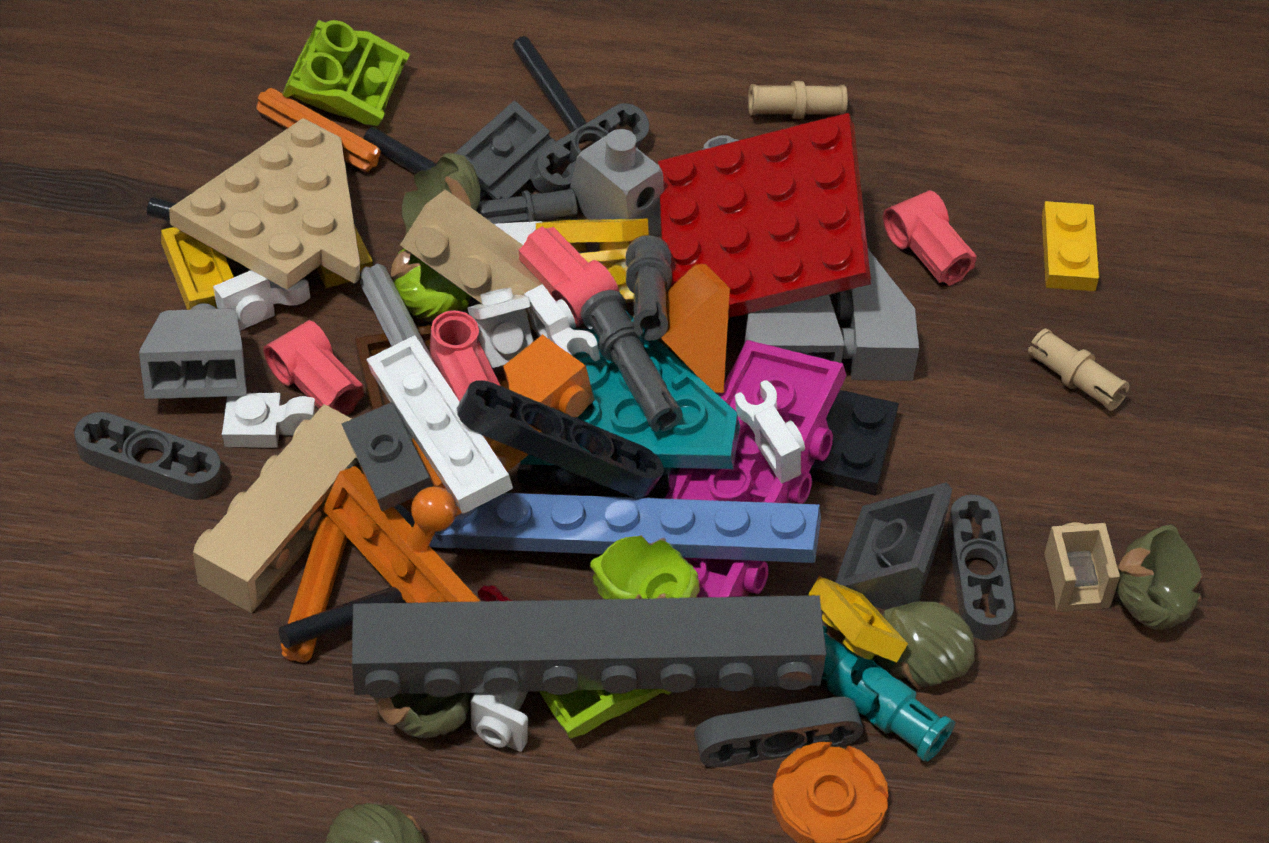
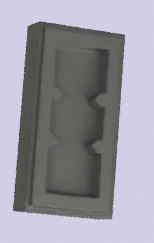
(387, 456)

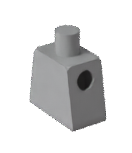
(618, 181)
(800, 327)
(193, 355)

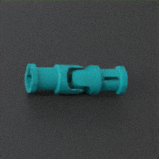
(884, 699)

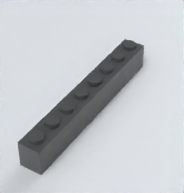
(587, 645)

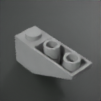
(879, 329)

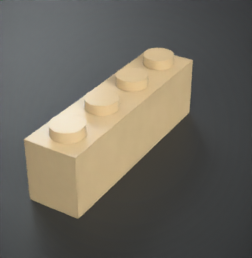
(276, 515)

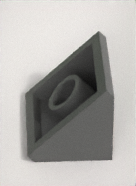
(895, 546)

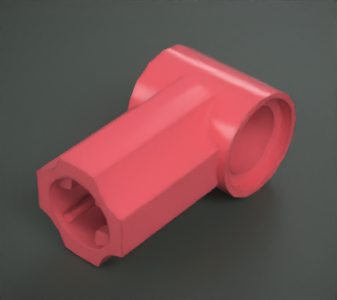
(925, 228)
(564, 269)
(459, 352)
(309, 362)

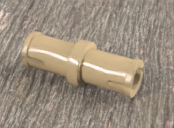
(797, 99)
(1078, 369)

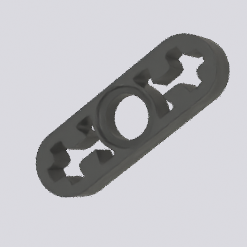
(568, 146)
(161, 474)
(970, 585)
(776, 731)

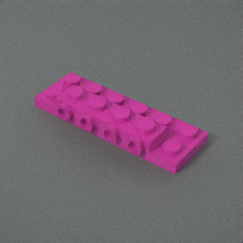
(805, 395)

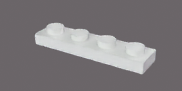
(430, 414)

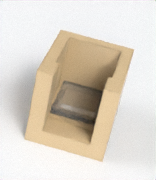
(1081, 566)

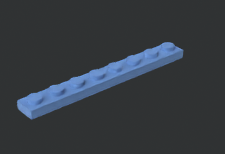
(595, 522)

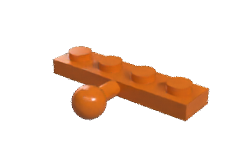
(392, 544)

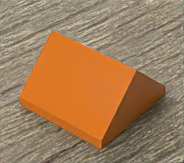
(699, 323)

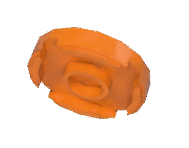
(829, 795)

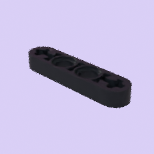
(508, 417)

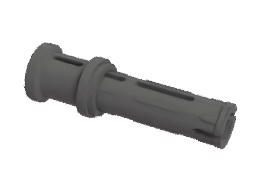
(649, 280)
(620, 344)

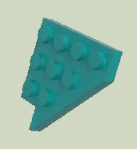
(701, 439)

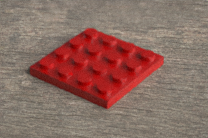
(770, 214)

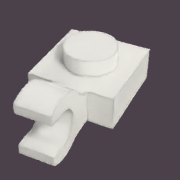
(254, 297)
(557, 323)
(261, 418)
(777, 440)

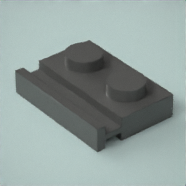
(506, 151)

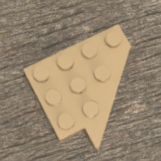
(279, 208)

